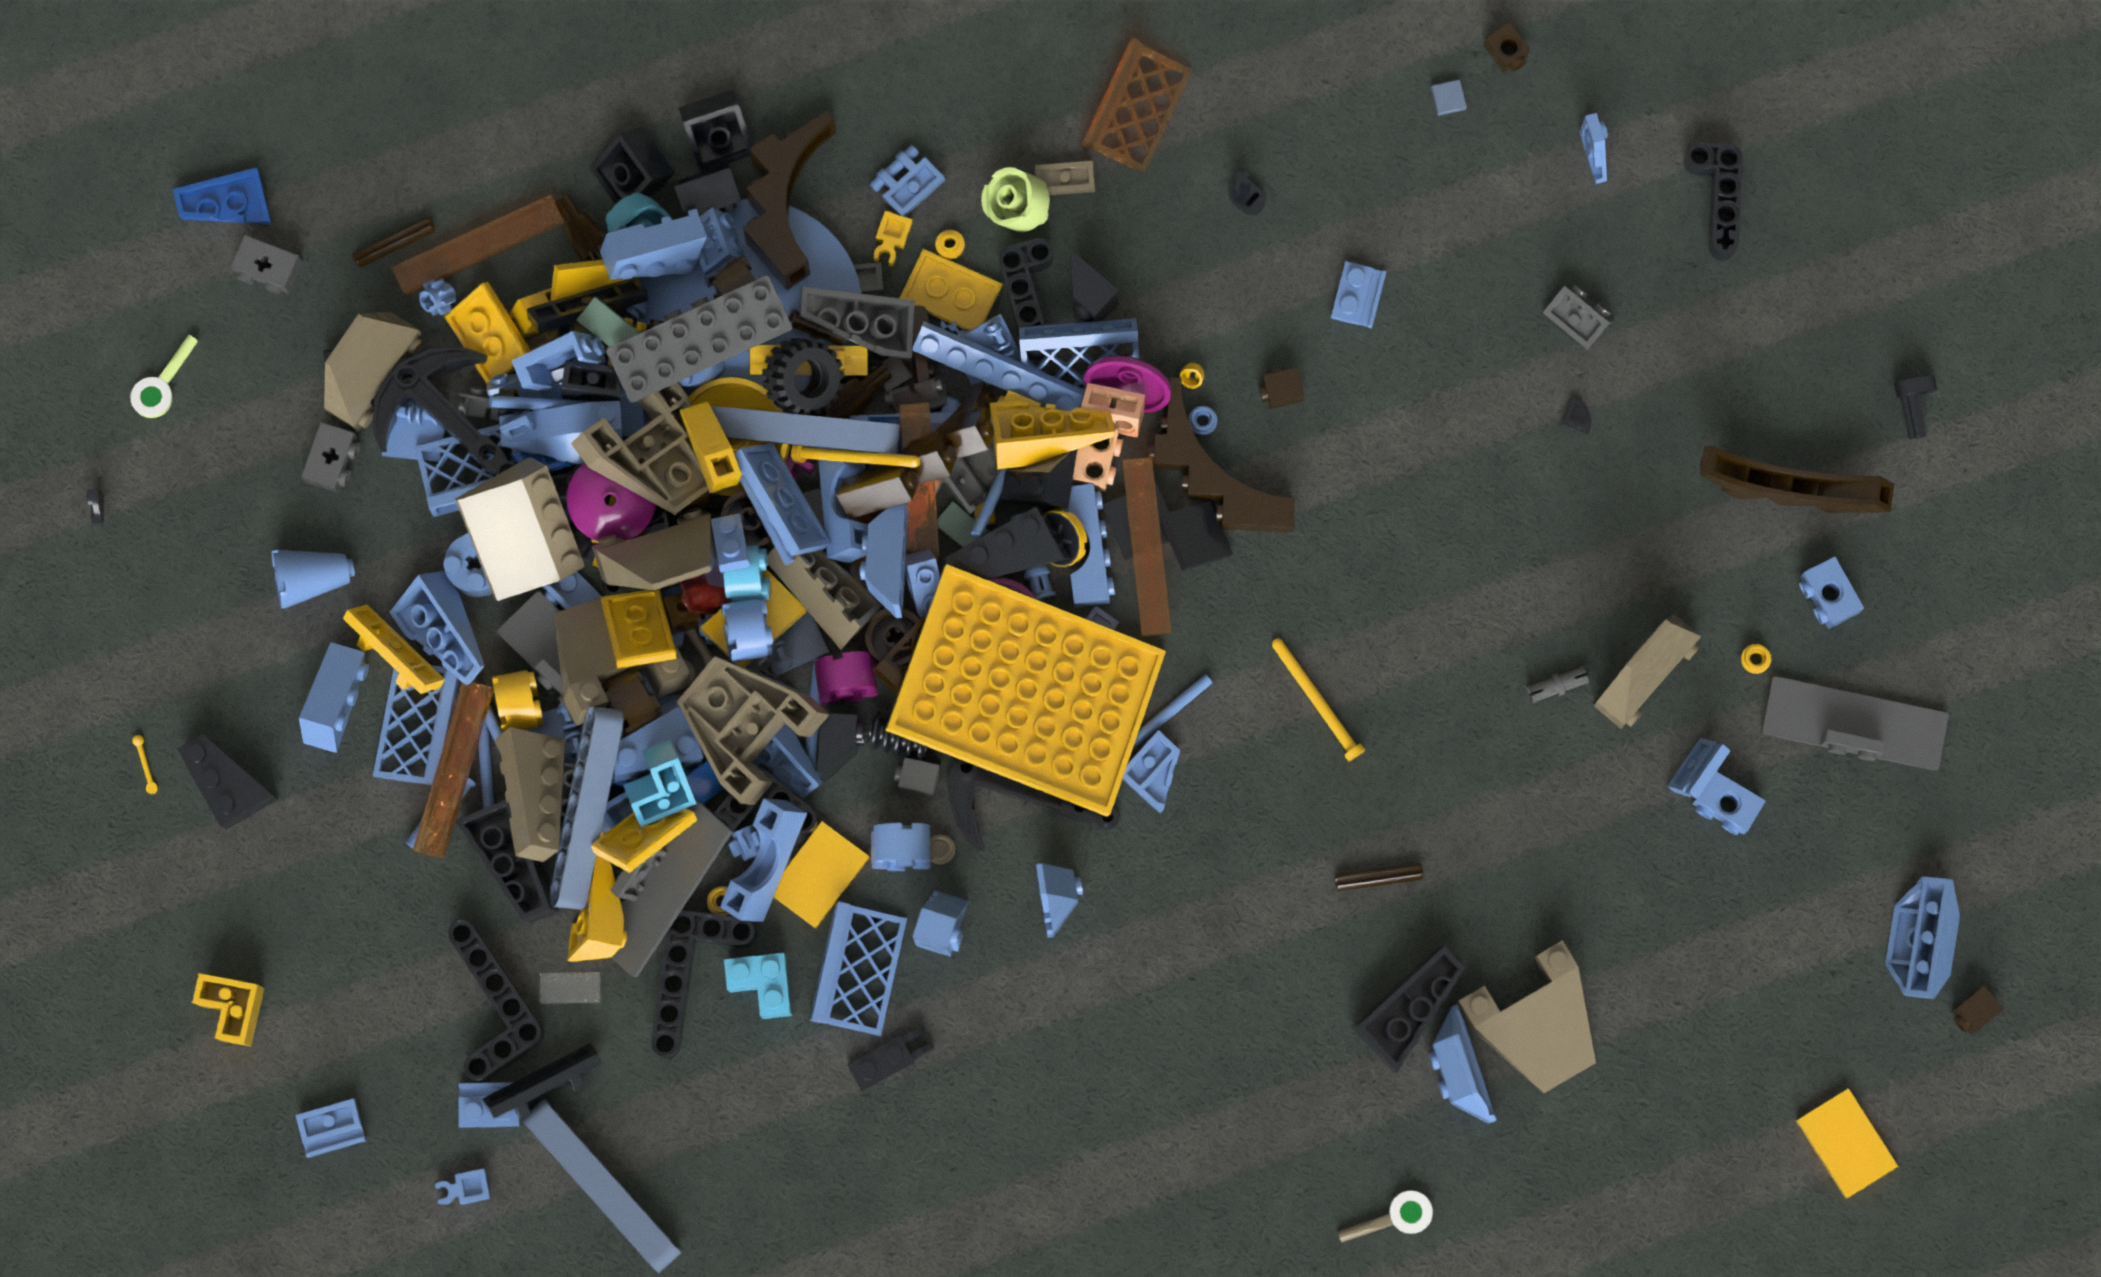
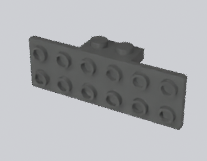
(699, 338)
(533, 637)
(1855, 723)
(664, 884)

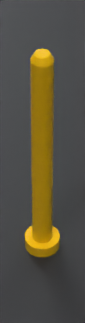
(802, 453)
(1318, 701)

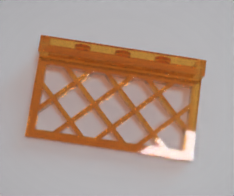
(1111, 102)

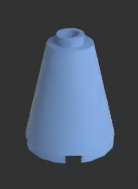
(308, 574)

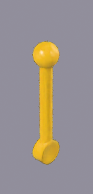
(151, 787)

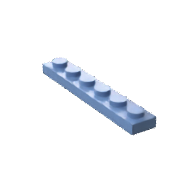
(995, 368)

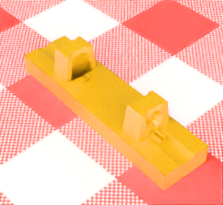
(852, 358)
(378, 635)

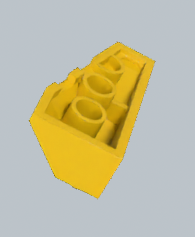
(1038, 433)
(601, 922)

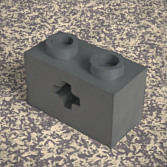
(255, 253)
(327, 443)

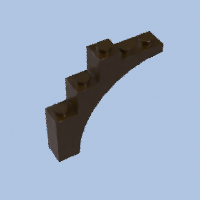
(770, 197)
(961, 435)
(1794, 487)
(1242, 506)

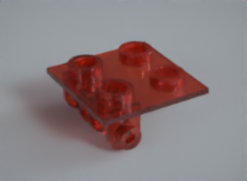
(702, 597)

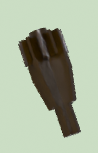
(582, 230)
(856, 394)

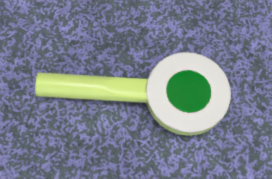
(152, 395)

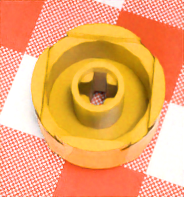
(515, 700)

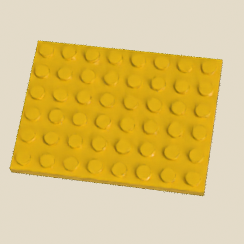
(1026, 690)

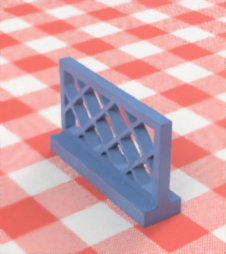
(1077, 335)
(444, 501)
(445, 708)
(832, 962)

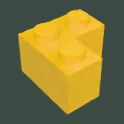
(238, 1006)

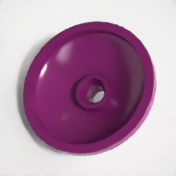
(1131, 375)
(596, 518)

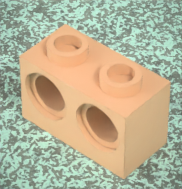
(1125, 406)
(1090, 456)

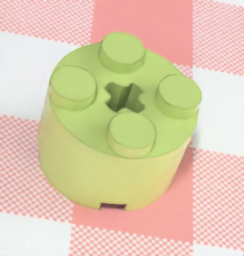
(1016, 200)

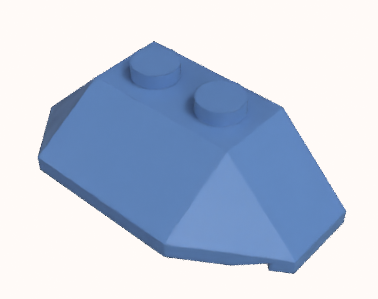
(886, 557)
(1924, 937)
(1459, 1068)

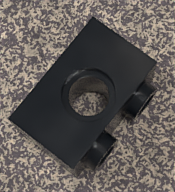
(590, 382)

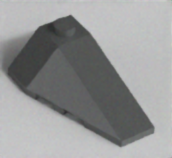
(867, 320)

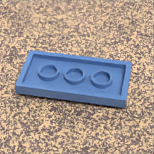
(781, 499)

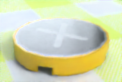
(1072, 534)

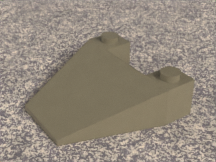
(364, 362)
(654, 460)
(659, 556)
(589, 660)
(1647, 671)
(737, 716)
(1546, 1031)

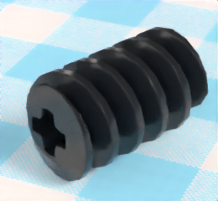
(880, 735)

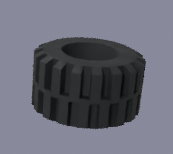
(782, 370)

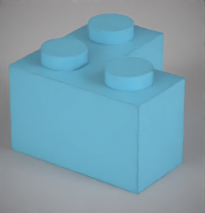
(663, 790)
(765, 974)

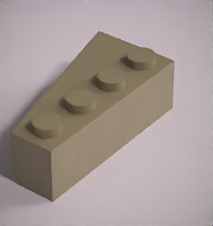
(827, 593)
(534, 790)

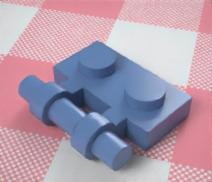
(911, 188)

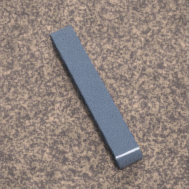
(808, 430)
(586, 807)
(601, 1186)

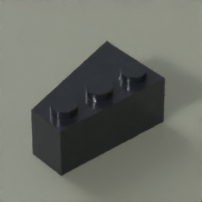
(223, 782)

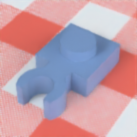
(469, 1187)

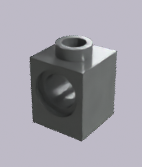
(917, 777)

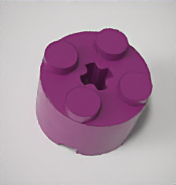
(845, 678)

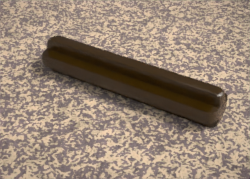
(393, 242)
(1378, 877)

